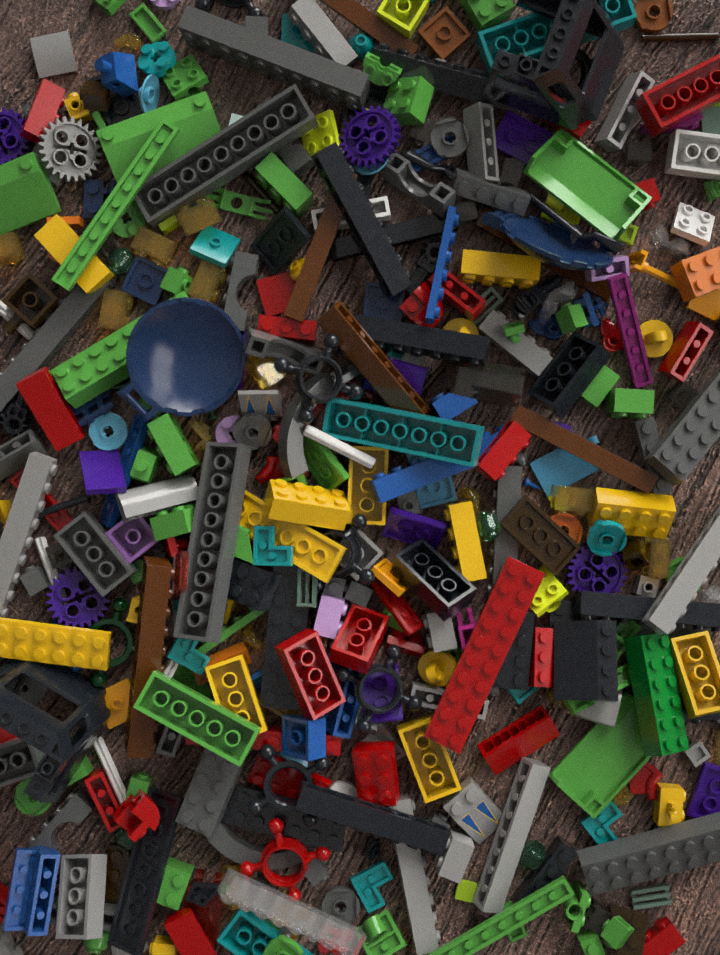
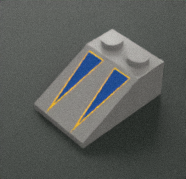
(261, 401)
(473, 810)

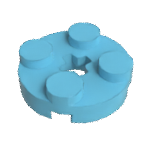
(100, 438)

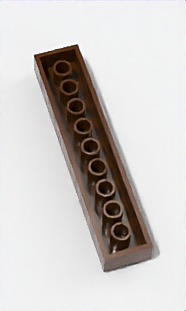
(148, 651)

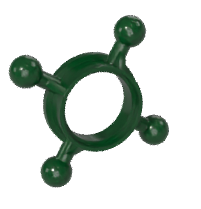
(119, 606)

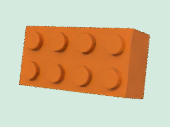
(698, 274)

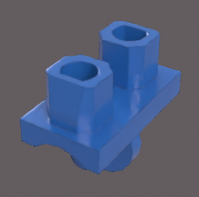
(587, 302)

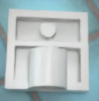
(692, 224)

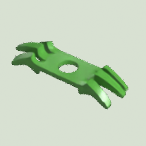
(248, 204)

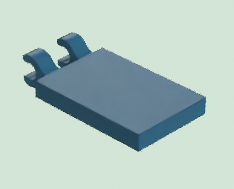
(561, 468)
(435, 493)

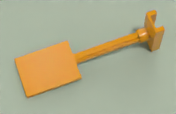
(705, 305)

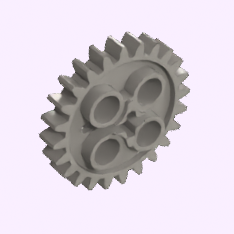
(70, 131)

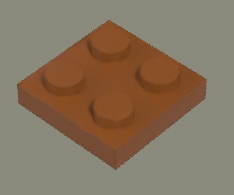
(444, 33)

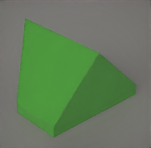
(243, 547)

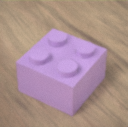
(329, 615)

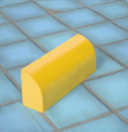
(60, 240)

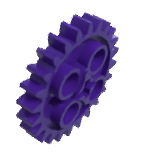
(11, 135)
(370, 137)
(604, 562)
(85, 614)

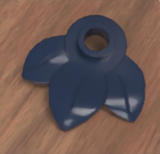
(543, 326)

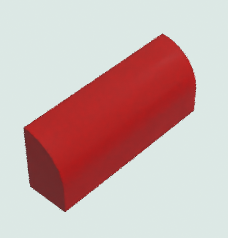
(50, 408)
(518, 739)
(188, 933)

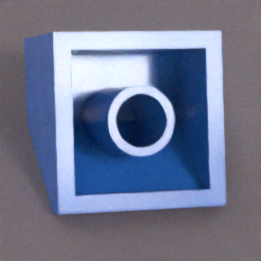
(450, 405)
(303, 737)

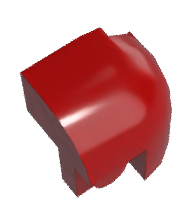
(416, 306)
(137, 815)

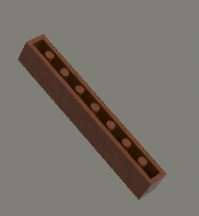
(372, 361)

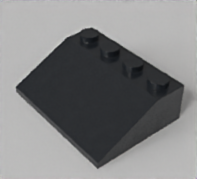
(585, 661)

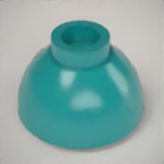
(361, 44)

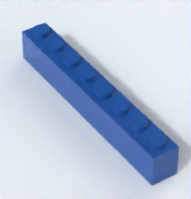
(419, 474)

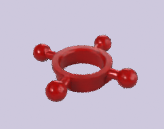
(275, 827)

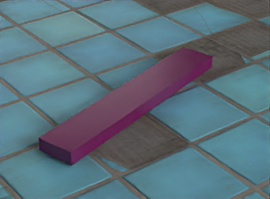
(629, 330)

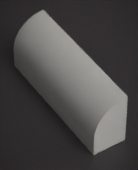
(157, 497)

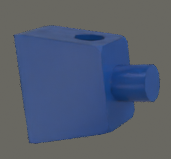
(118, 72)

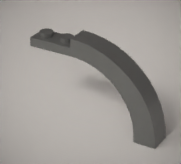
(291, 429)
(240, 850)

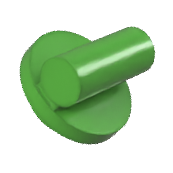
(712, 190)

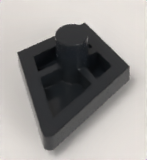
(202, 893)

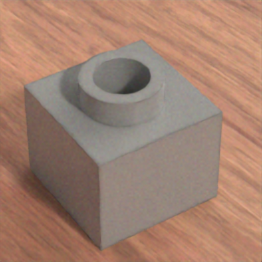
(641, 582)

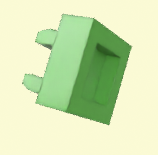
(512, 330)

